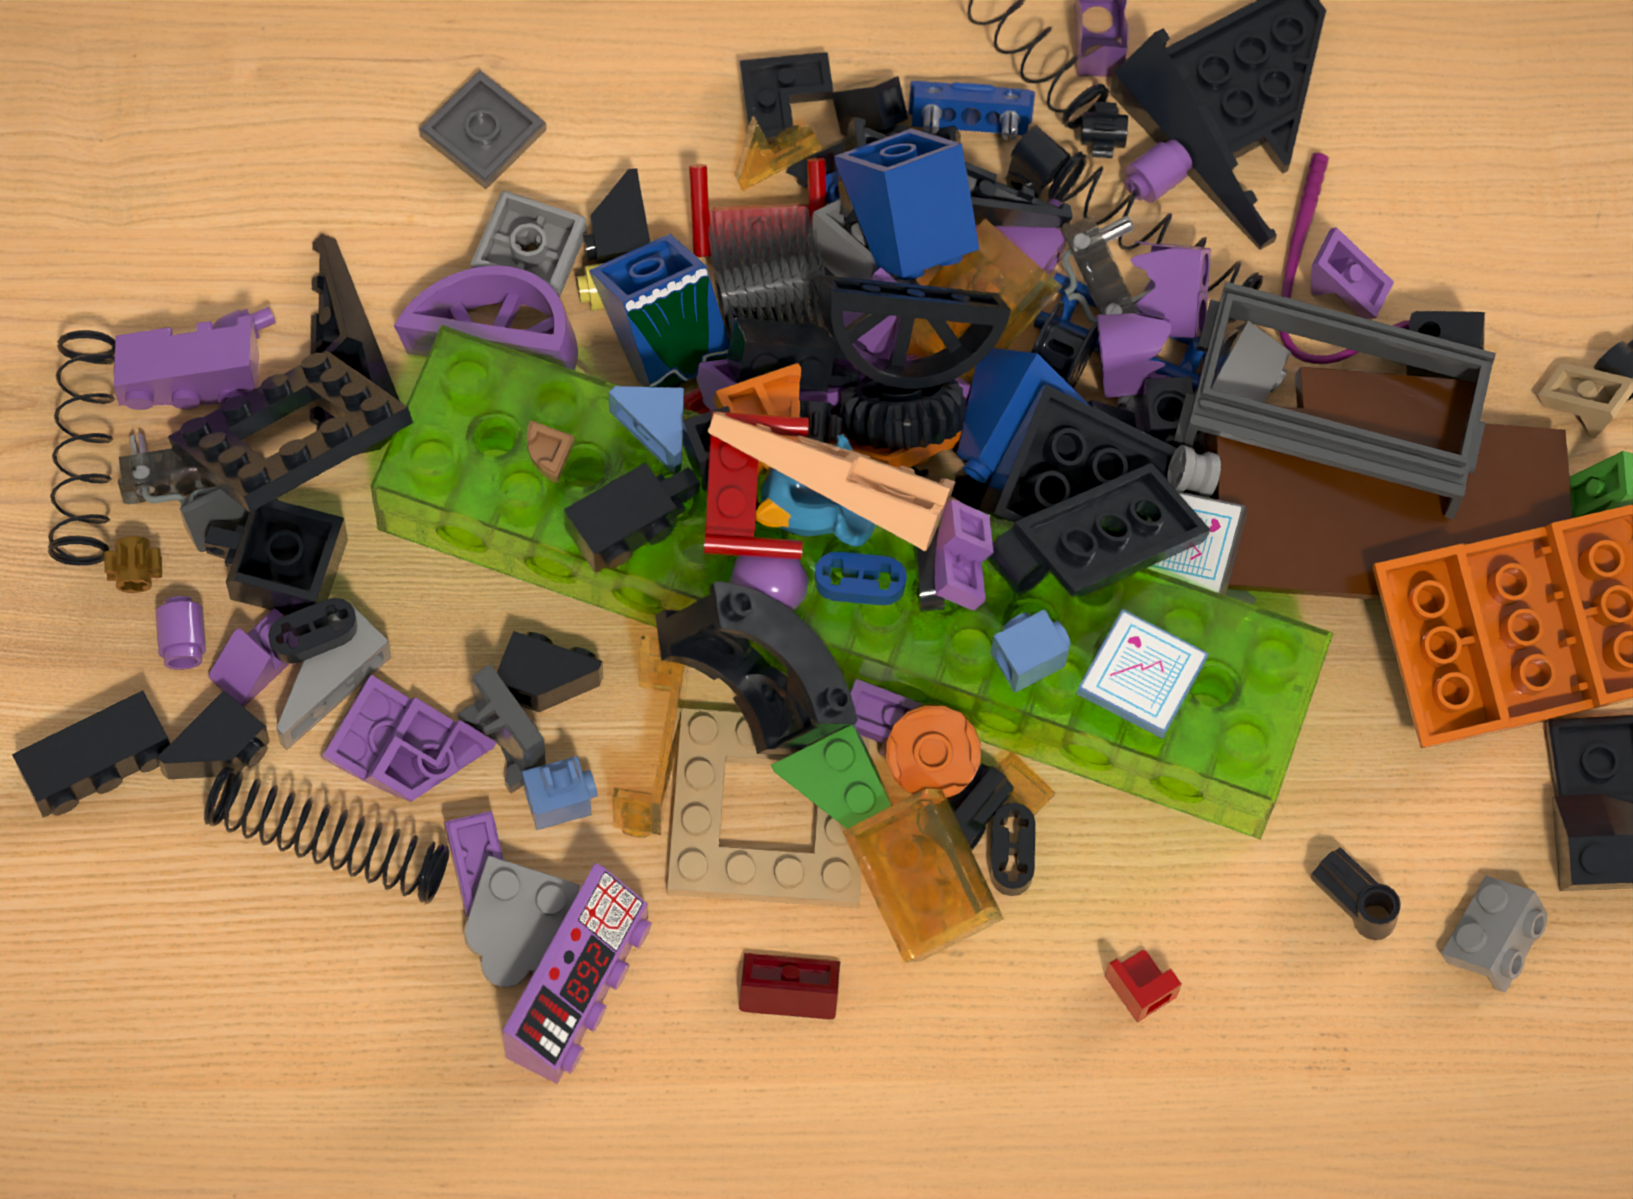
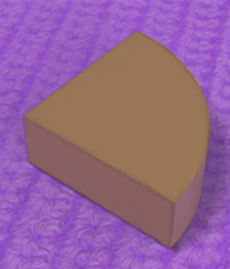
(548, 449)

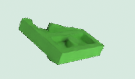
(837, 777)

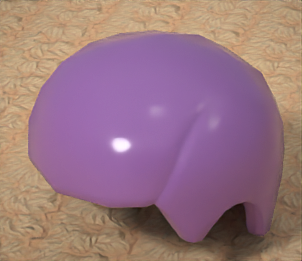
(776, 577)

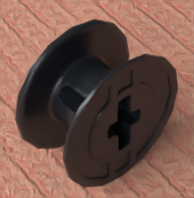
(1063, 348)

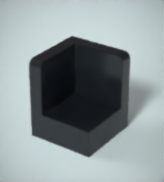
(873, 100)

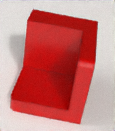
(1142, 984)

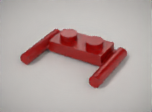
(703, 217)
(734, 494)

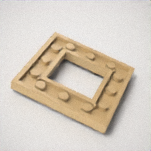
(711, 871)

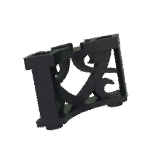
(779, 708)

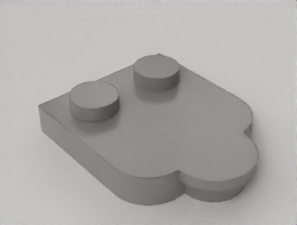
(515, 919)

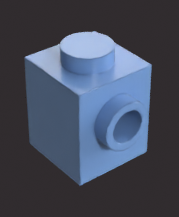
(1030, 649)

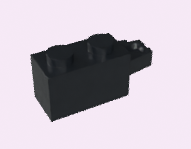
(628, 514)

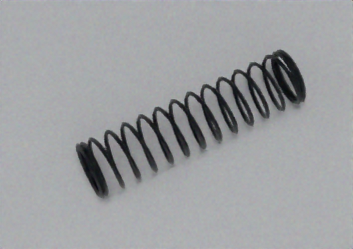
(427, 880)

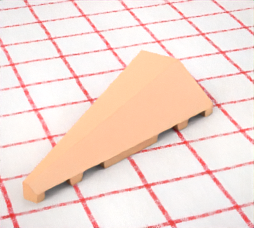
(872, 489)

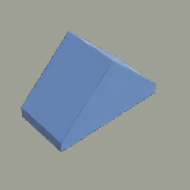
(653, 418)

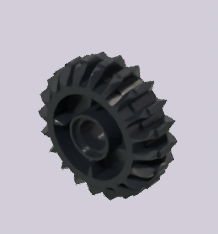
(901, 416)

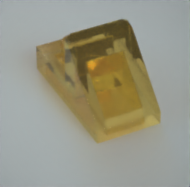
(762, 160)

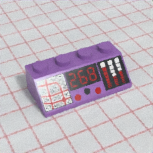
(575, 976)

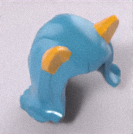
(807, 512)

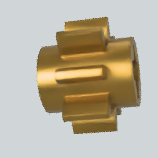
(133, 564)

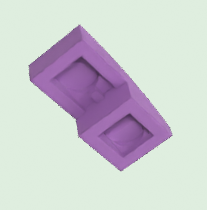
(960, 549)

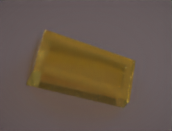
(1028, 787)

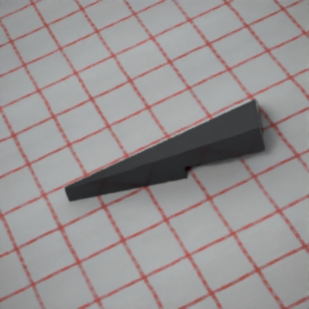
(989, 198)
(343, 326)

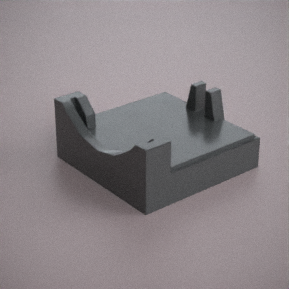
(505, 722)

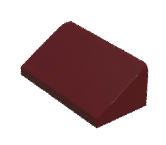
(789, 986)

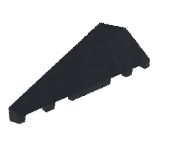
(1168, 109)

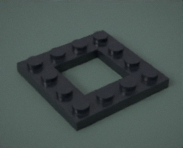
(361, 414)

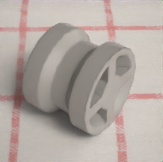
(1194, 471)

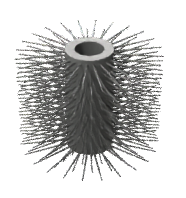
(770, 282)

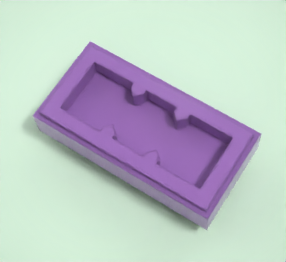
(470, 843)

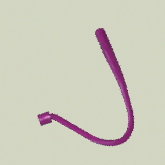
(1304, 217)

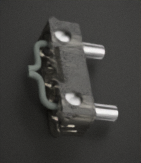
(1098, 266)
(158, 476)

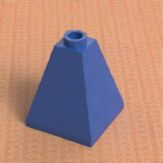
(997, 404)

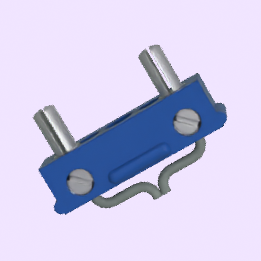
(949, 105)

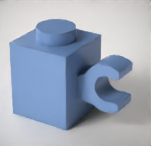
(559, 792)

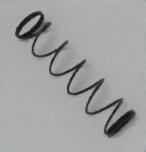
(1081, 100)
(1080, 159)
(96, 358)

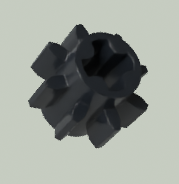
(1104, 130)
(822, 424)

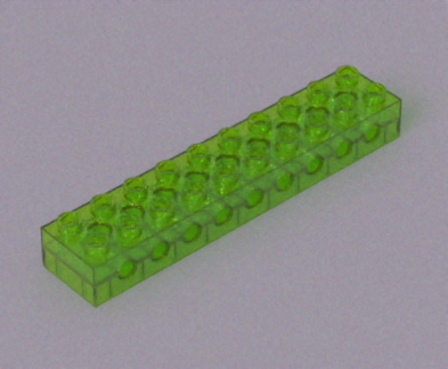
(510, 519)

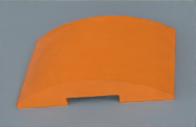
(1514, 626)

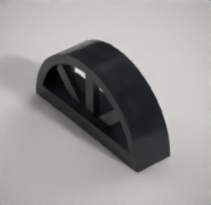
(880, 299)

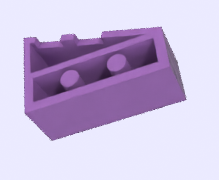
(186, 367)

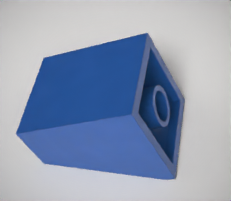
(911, 201)

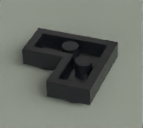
(777, 82)

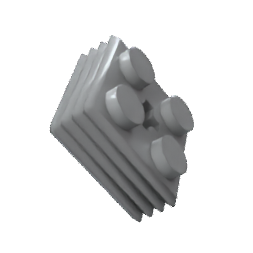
(523, 222)

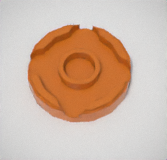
(933, 750)

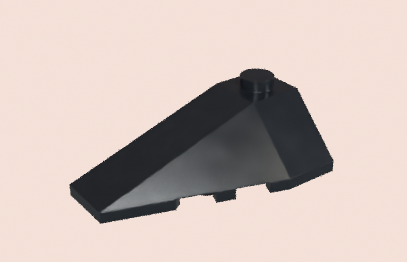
(1593, 842)

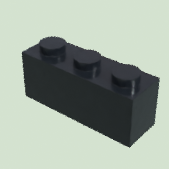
(92, 755)

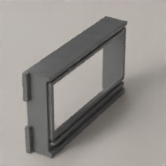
(1325, 439)

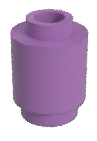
(1158, 170)
(180, 633)

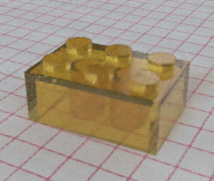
(996, 268)
(923, 875)

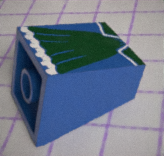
(662, 311)

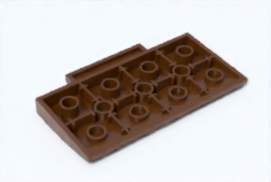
(1326, 526)

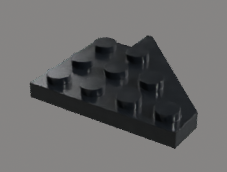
(1255, 72)

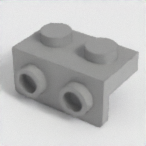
(1497, 931)

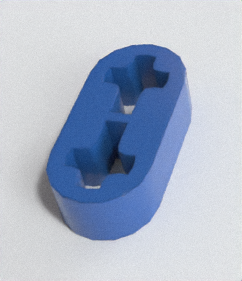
(860, 578)

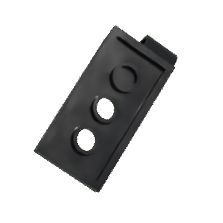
(1077, 550)

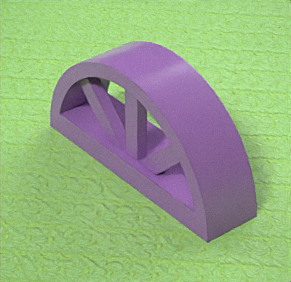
(485, 285)

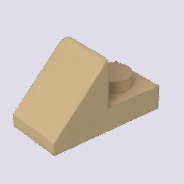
(1586, 393)

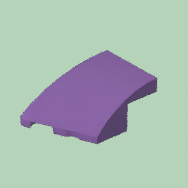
(401, 742)

